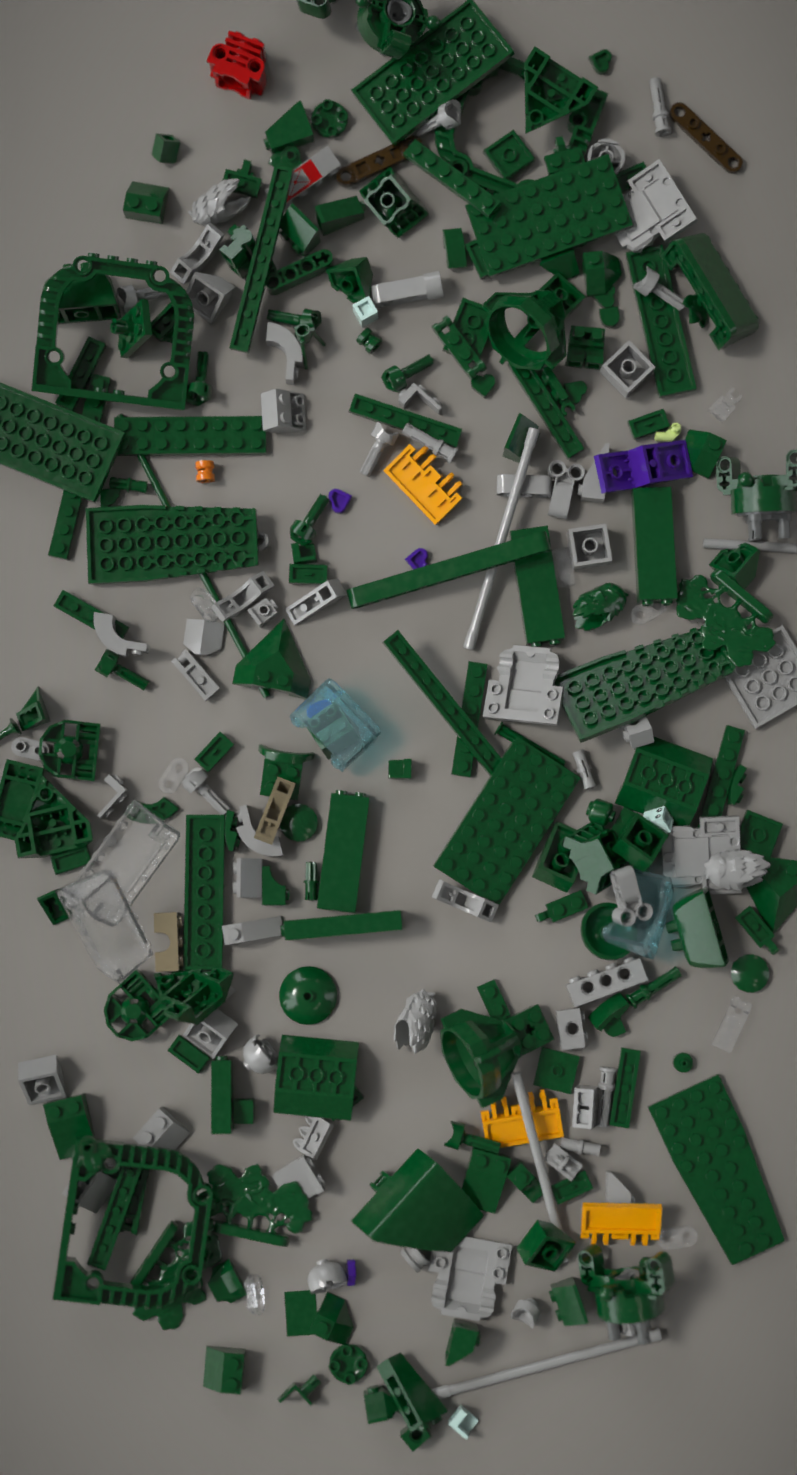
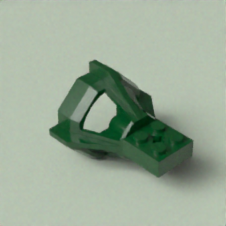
(545, 311)
(493, 1046)

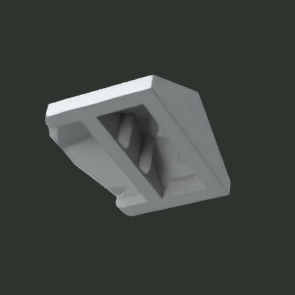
(203, 636)

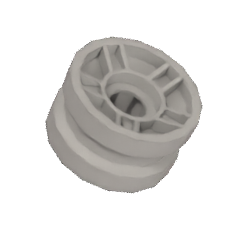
(414, 1258)

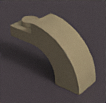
(274, 810)

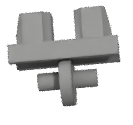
(562, 1162)

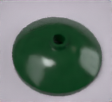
(591, 932)
(322, 993)

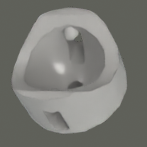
(526, 1311)

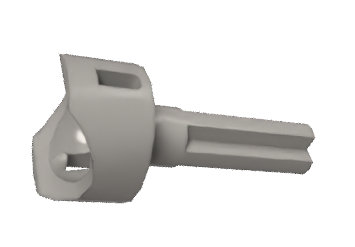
(448, 115)
(650, 283)
(132, 297)
(382, 438)
(195, 781)

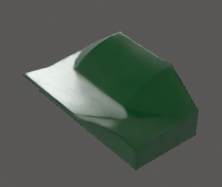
(163, 324)
(226, 1283)

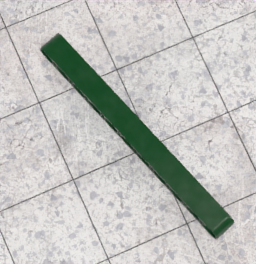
(448, 570)

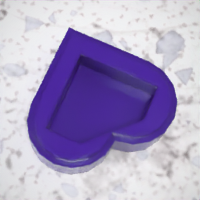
(339, 500)
(417, 558)
(351, 1272)

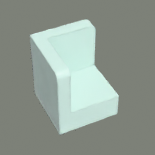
(365, 311)
(462, 1421)

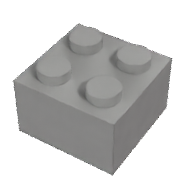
(627, 369)
(589, 546)

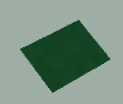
(300, 1312)

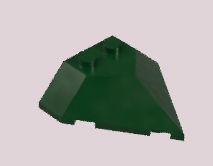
(552, 90)
(274, 665)
(51, 825)
(777, 892)
(193, 994)

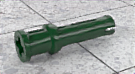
(646, 991)

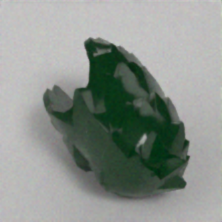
(599, 606)

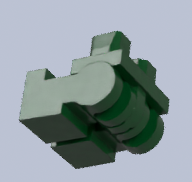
(240, 251)
(585, 345)

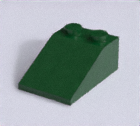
(554, 862)
(66, 1121)
(485, 1178)

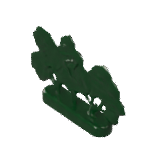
(724, 624)
(252, 1197)
(171, 1315)

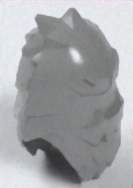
(212, 205)
(736, 869)
(416, 1021)

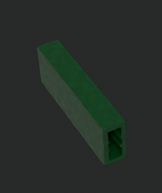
(654, 546)
(538, 595)
(343, 851)
(341, 925)

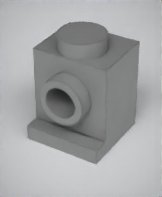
(260, 618)

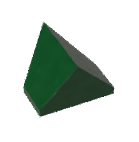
(563, 262)
(33, 712)
(53, 907)

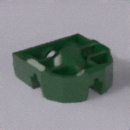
(71, 753)
(141, 1011)

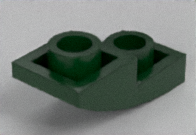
(455, 248)
(735, 791)
(232, 838)
(612, 1007)

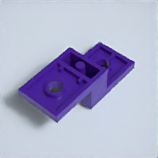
(643, 466)

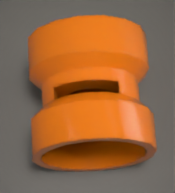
(205, 471)

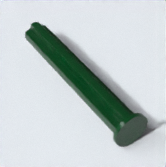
(509, 734)

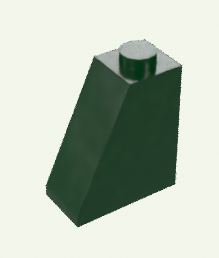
(289, 130)
(339, 214)

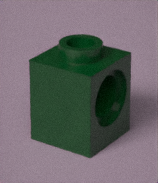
(414, 1441)

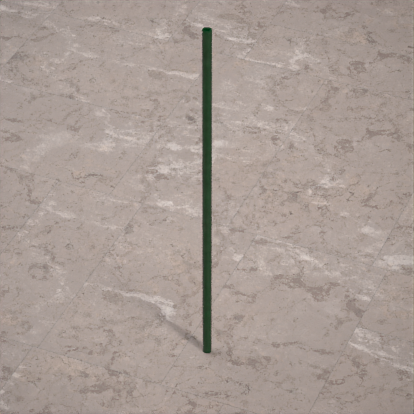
(204, 577)

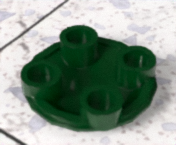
(329, 118)
(299, 822)
(749, 973)
(348, 1363)

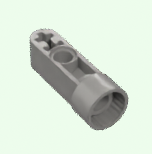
(408, 290)

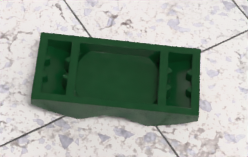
(16, 792)

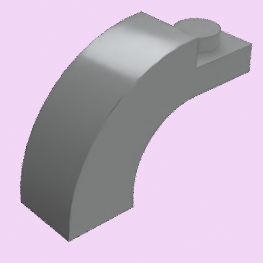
(199, 255)
(284, 340)
(244, 597)
(106, 631)
(248, 832)
(465, 901)

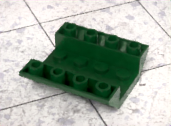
(665, 777)
(315, 1077)

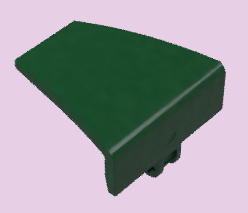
(418, 1208)

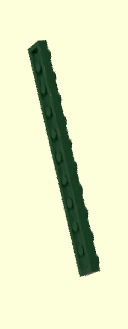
(261, 258)
(70, 503)
(442, 701)

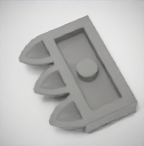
(314, 1136)

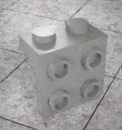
(303, 1172)

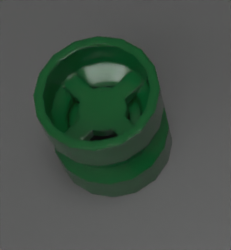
(369, 340)

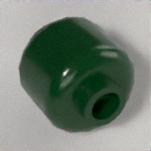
(600, 812)

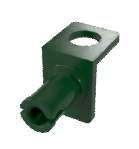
(305, 1390)

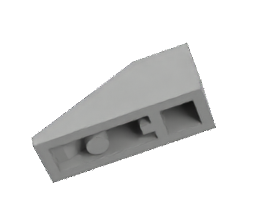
(590, 486)
(316, 601)
(252, 930)

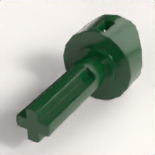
(295, 319)
(398, 377)
(200, 389)
(304, 528)
(110, 664)
(459, 1137)

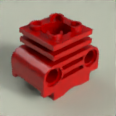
(239, 65)

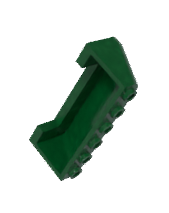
(714, 288)

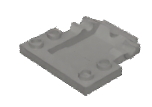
(654, 209)
(525, 687)
(691, 847)
(469, 1277)

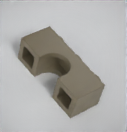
(170, 925)

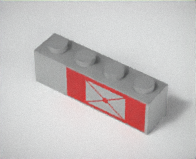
(311, 173)

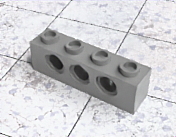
(636, 976)

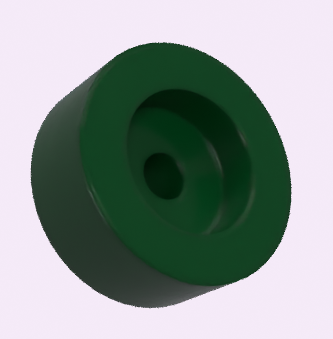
(679, 1059)

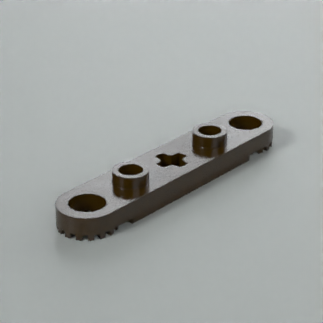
(715, 147)
(366, 166)

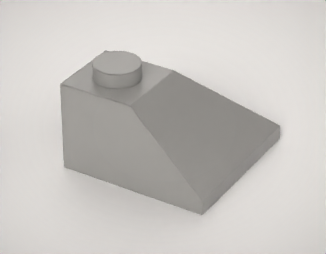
(209, 295)

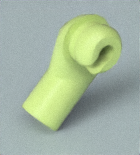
(670, 435)

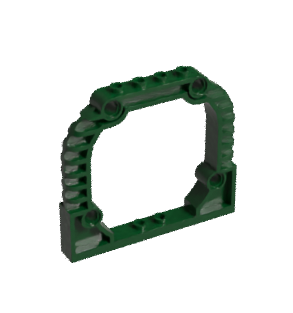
(581, 134)
(51, 376)
(72, 1278)

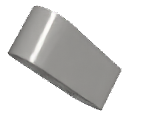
(533, 486)

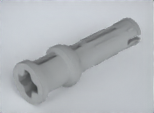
(660, 115)
(437, 446)
(606, 1087)

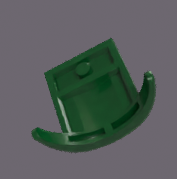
(283, 765)

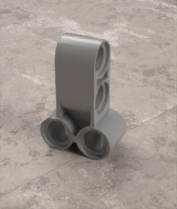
(563, 488)
(628, 897)

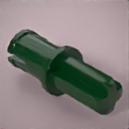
(128, 484)
(311, 881)

